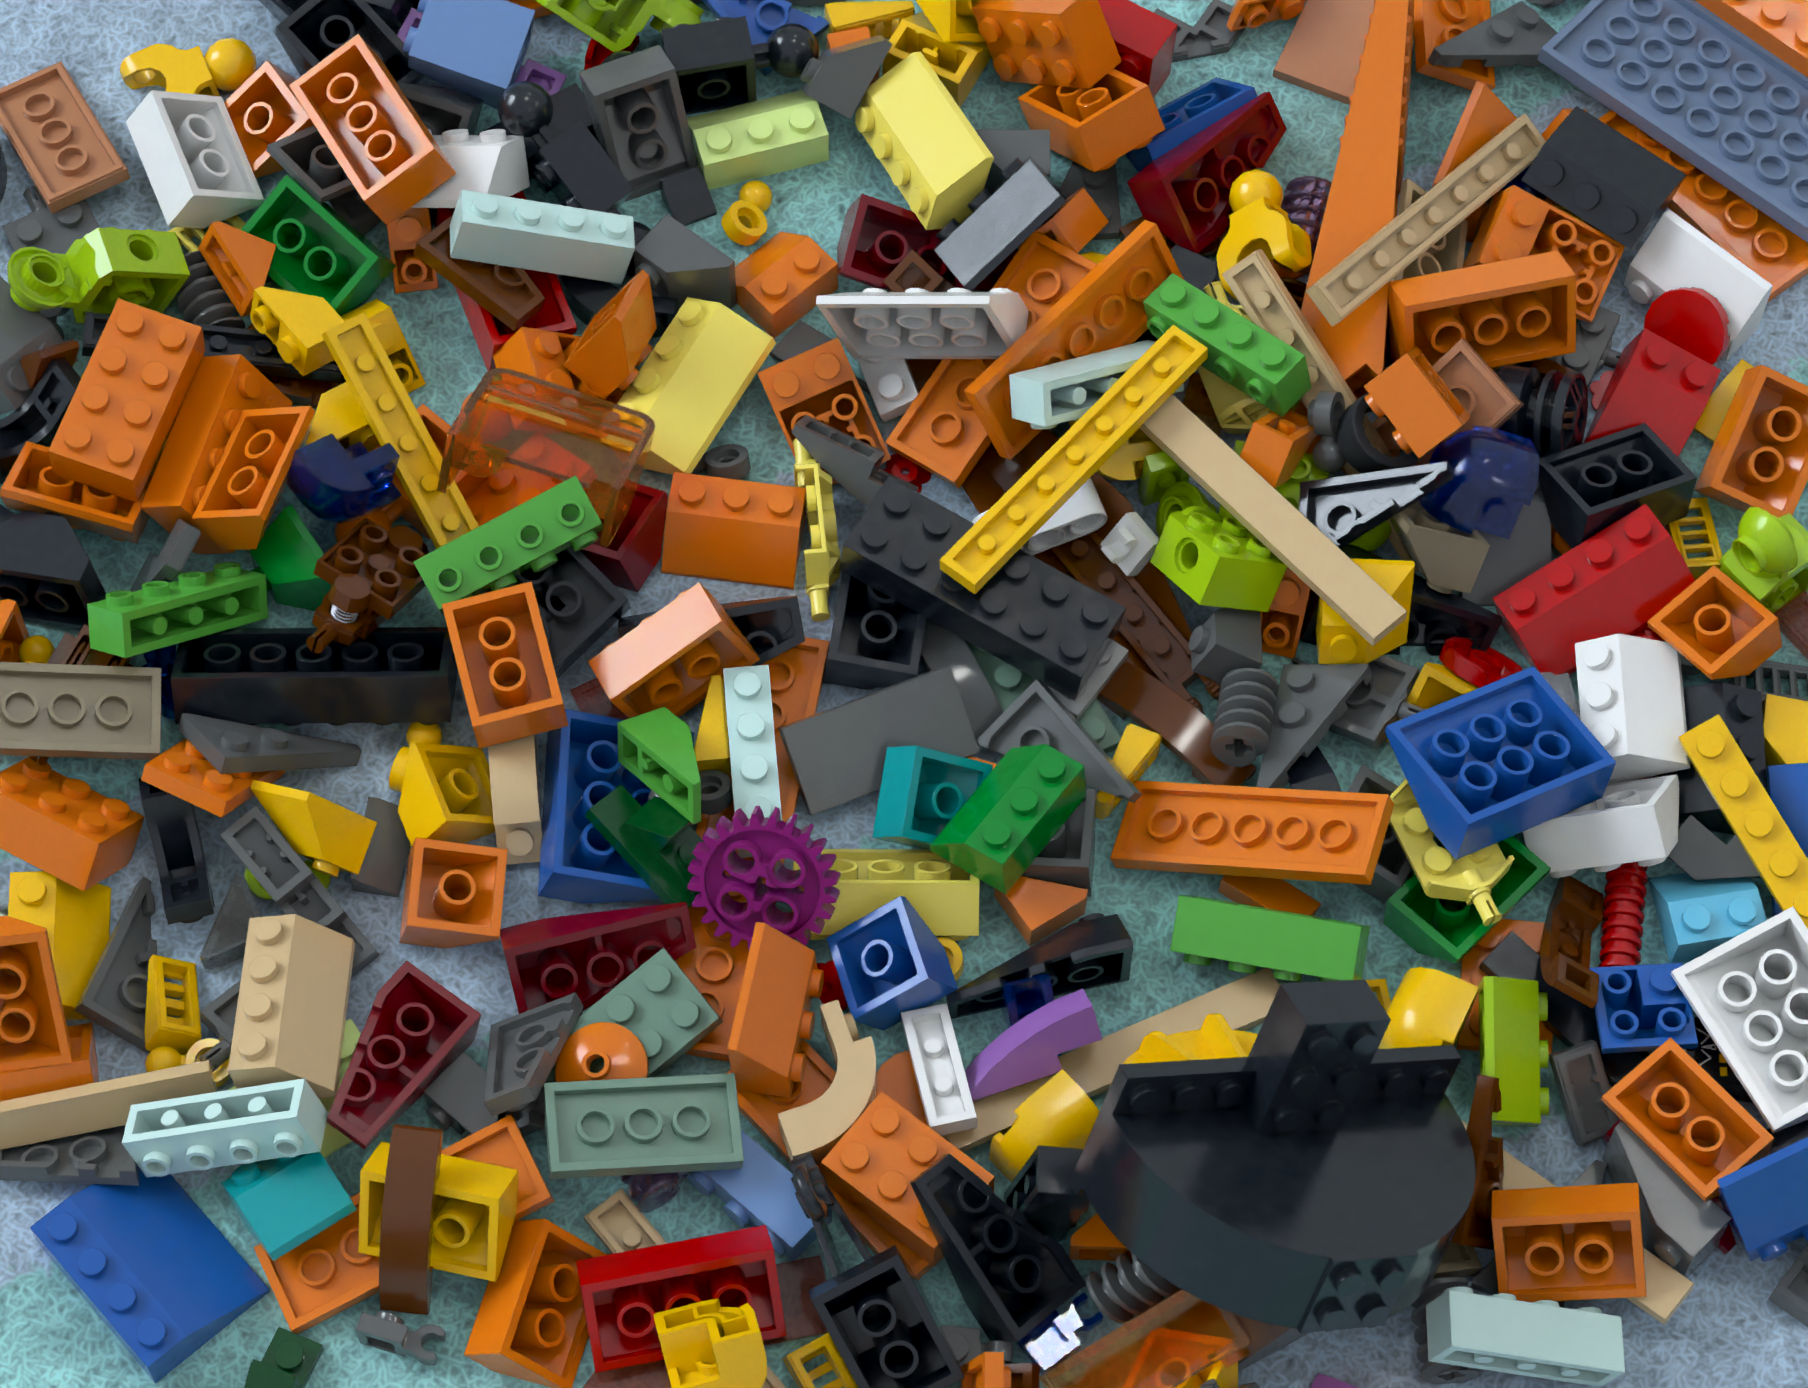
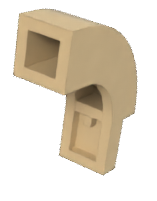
(516, 798)
(825, 1120)

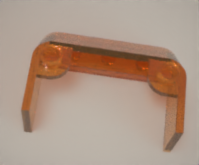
(554, 434)
(1157, 1348)

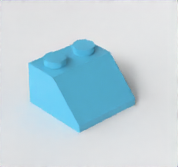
(1703, 913)

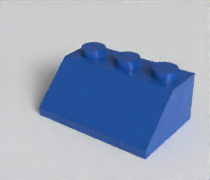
(1192, 114)

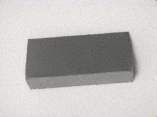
(387, 852)

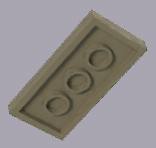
(80, 711)

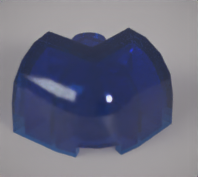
(343, 482)
(1490, 483)

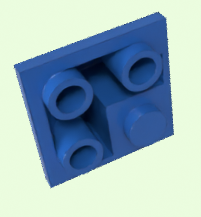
(1642, 1009)

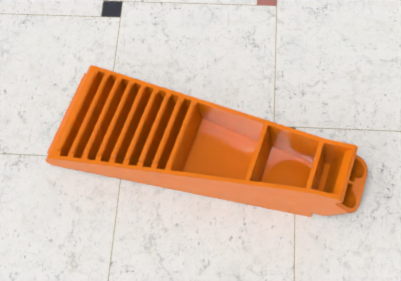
(1366, 189)

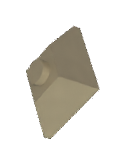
(1440, 552)

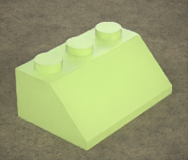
(759, 138)

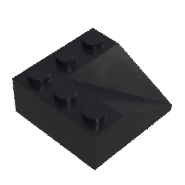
(574, 605)

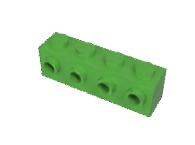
(1236, 347)
(511, 544)
(177, 610)
(1268, 939)

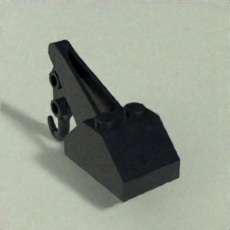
(325, 25)
(46, 569)
(876, 1307)

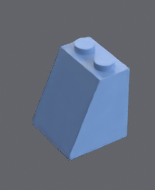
(471, 45)

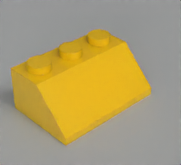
(74, 923)
(470, 1219)

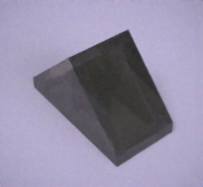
(229, 932)

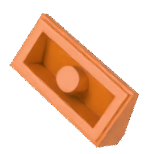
(1268, 893)

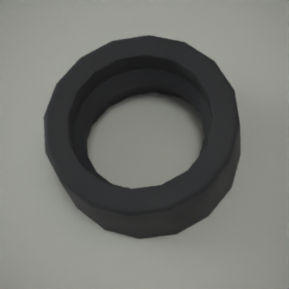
(1357, 447)

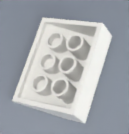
(926, 322)
(1756, 1011)

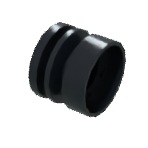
(1552, 408)

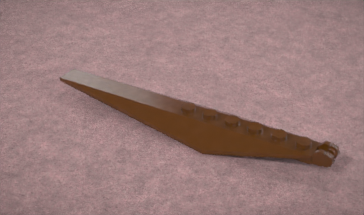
(1152, 621)

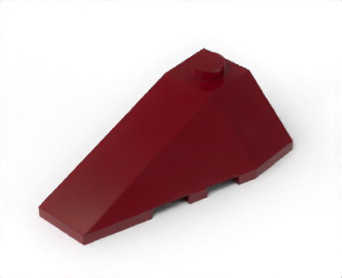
(1191, 183)
(882, 235)
(636, 543)
(590, 951)
(404, 1047)

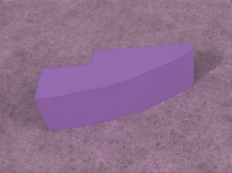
(1032, 1044)

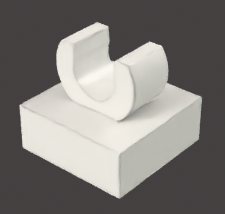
(1130, 544)

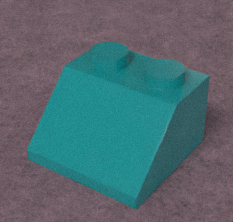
(923, 793)
(287, 1200)

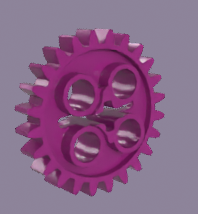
(768, 843)

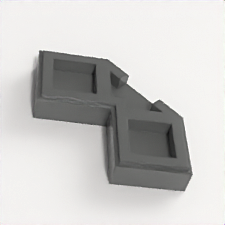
(1207, 36)
(171, 558)
(1707, 857)

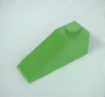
(662, 755)

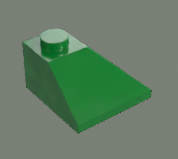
(288, 560)

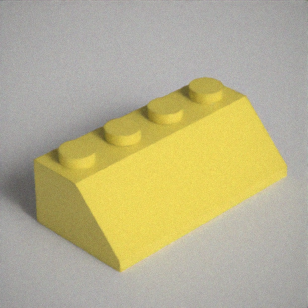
(924, 142)
(695, 381)
(934, 887)

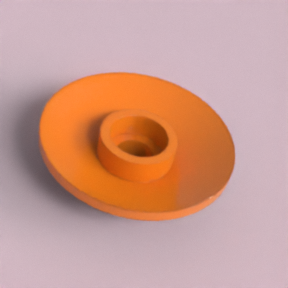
(617, 1045)

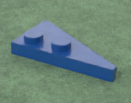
(765, 17)

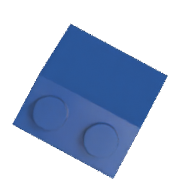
(890, 964)

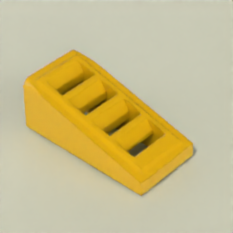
(877, 15)
(1711, 546)
(712, 737)
(1133, 757)
(167, 1030)
(825, 1345)

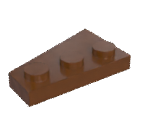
(497, 288)

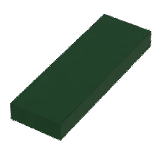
(608, 818)

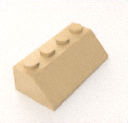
(291, 1004)

